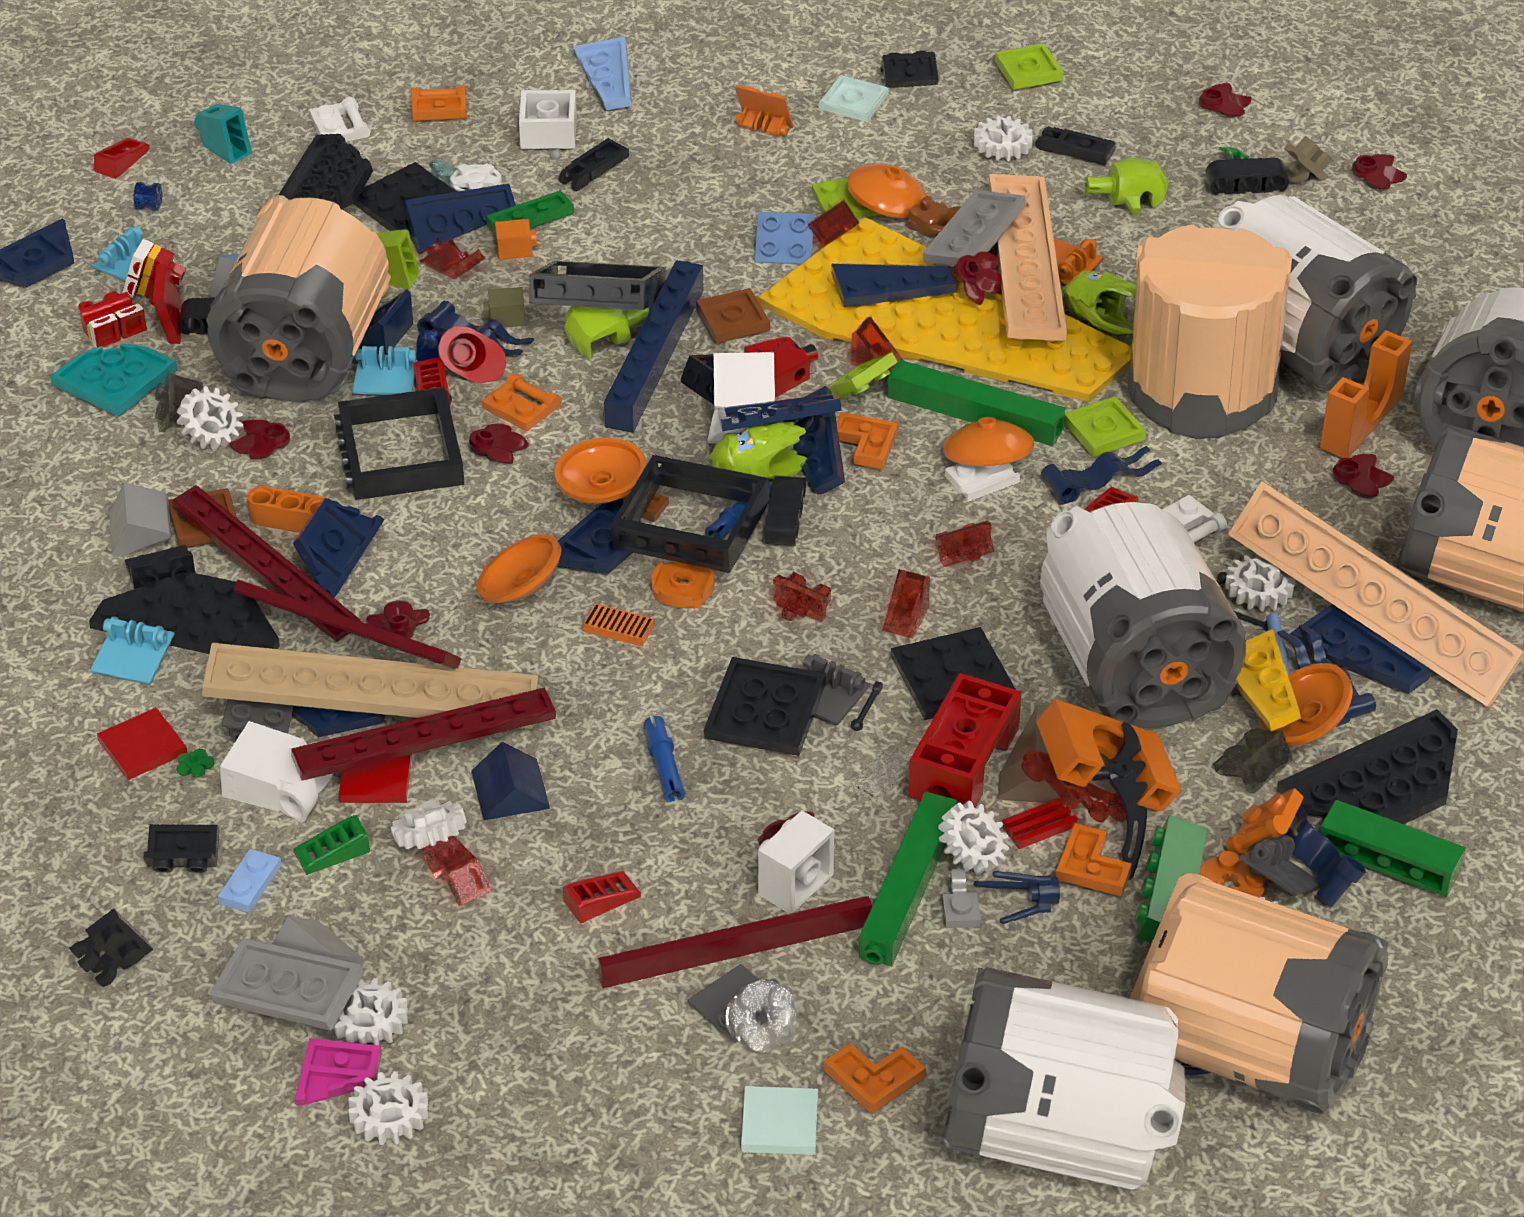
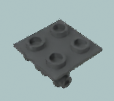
(841, 689)
(271, 715)
(1272, 861)
(714, 998)

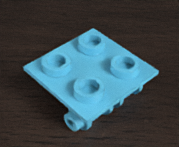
(118, 255)
(384, 373)
(131, 650)

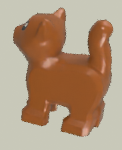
(932, 219)

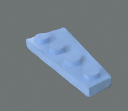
(607, 71)

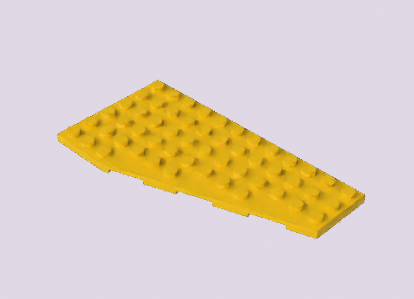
(944, 326)

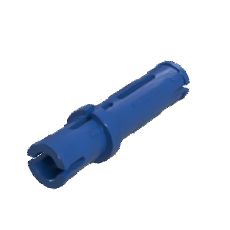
(727, 519)
(661, 749)

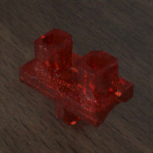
(965, 543)
(800, 600)

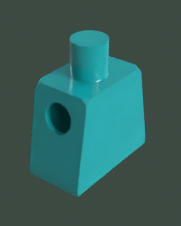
(224, 132)

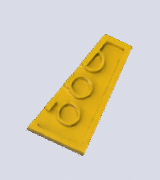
(1266, 682)

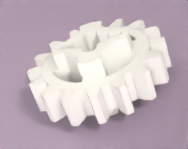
(1003, 138)
(210, 418)
(1258, 583)
(428, 824)
(973, 837)
(370, 1014)
(388, 1108)

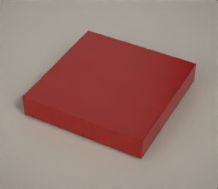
(167, 303)
(141, 743)
(377, 782)

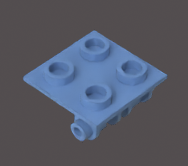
(783, 238)

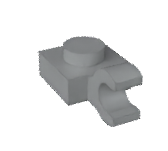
(960, 907)

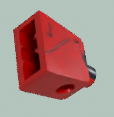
(790, 361)

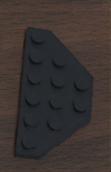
(329, 172)
(196, 609)
(1390, 775)

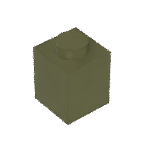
(505, 306)

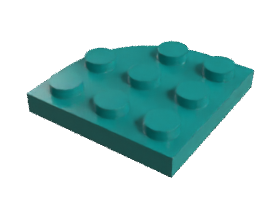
(114, 376)

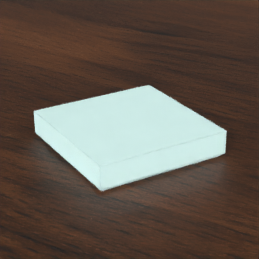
(853, 98)
(779, 1120)

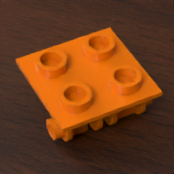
(763, 110)
(1074, 260)

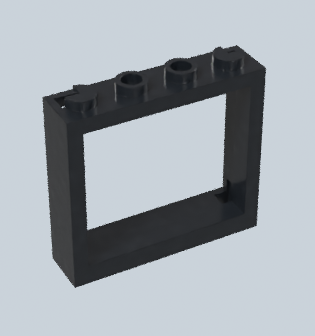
(597, 285)
(402, 478)
(683, 546)

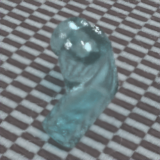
(440, 168)

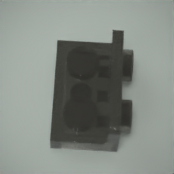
(170, 397)

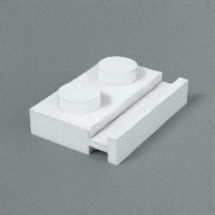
(981, 480)

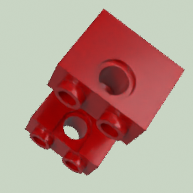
(962, 738)

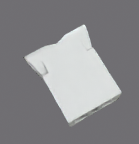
(740, 381)
(264, 773)

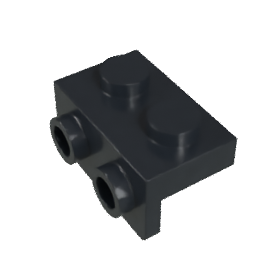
(182, 847)

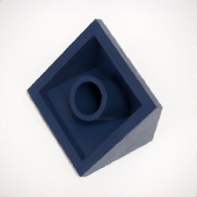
(389, 323)
(509, 783)

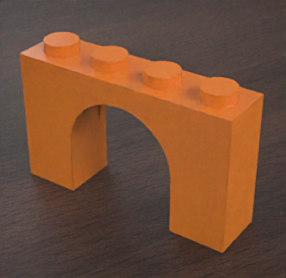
(1356, 408)
(1078, 735)

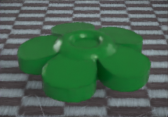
(1234, 153)
(194, 763)

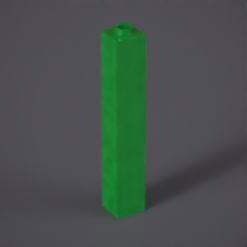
(973, 400)
(905, 882)

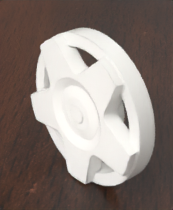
(474, 177)

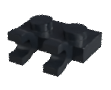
(118, 940)

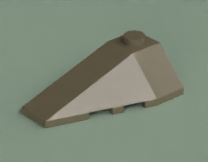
(1013, 782)

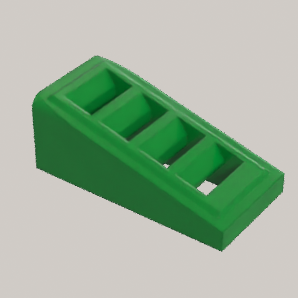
(349, 849)

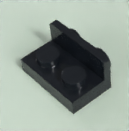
(909, 69)
(699, 375)
(159, 565)

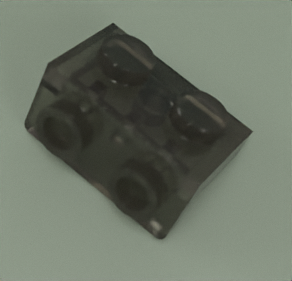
(1255, 758)

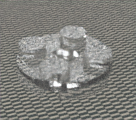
(781, 1014)

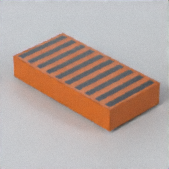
(618, 625)

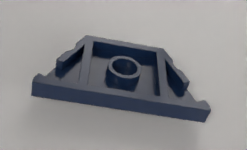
(36, 255)
(334, 542)
(590, 542)
(331, 721)

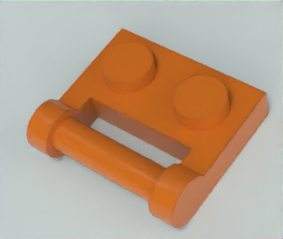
(439, 103)
(517, 409)
(1265, 820)

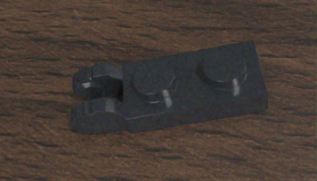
(1076, 144)
(593, 164)

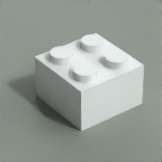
(548, 119)
(795, 861)

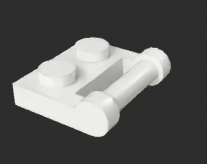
(328, 120)
(1192, 513)

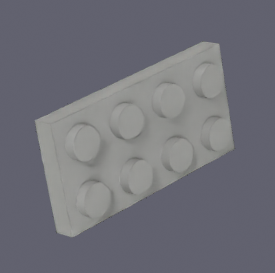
(974, 227)
(287, 983)

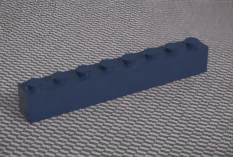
(653, 347)

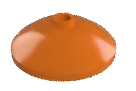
(885, 189)
(988, 443)
(599, 470)
(519, 569)
(1322, 698)

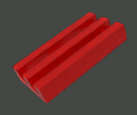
(1036, 819)

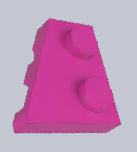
(335, 1069)

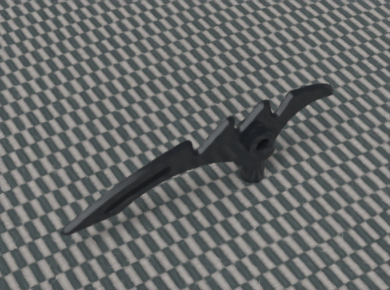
(1122, 775)

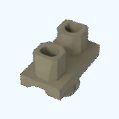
(1308, 158)

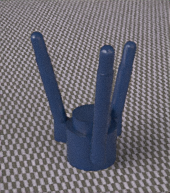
(1041, 889)

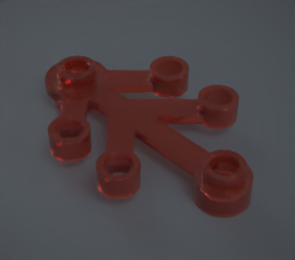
(1039, 767)

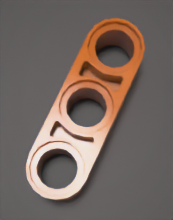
(281, 508)

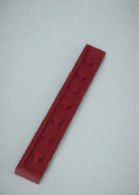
(257, 555)
(348, 624)
(422, 734)
(733, 942)

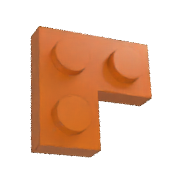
(872, 435)
(1084, 865)
(873, 1083)

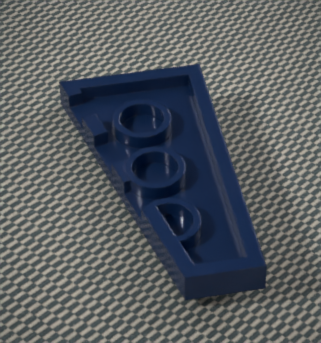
(453, 213)
(884, 283)
(774, 411)
(821, 449)
(1364, 650)

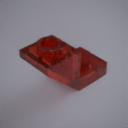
(450, 260)
(459, 868)

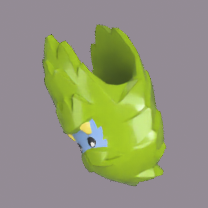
(1100, 300)
(760, 450)

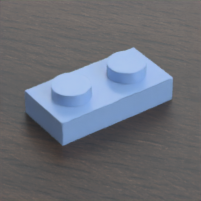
(249, 880)

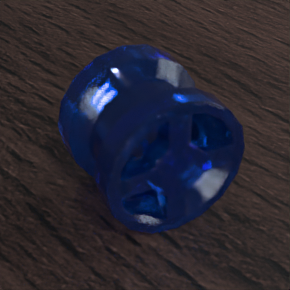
(147, 196)
(427, 345)

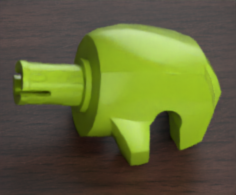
(1128, 181)
(593, 323)

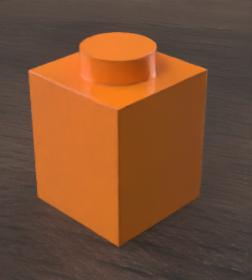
(515, 239)

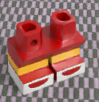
(143, 269)
(111, 319)

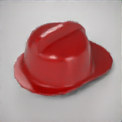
(467, 347)

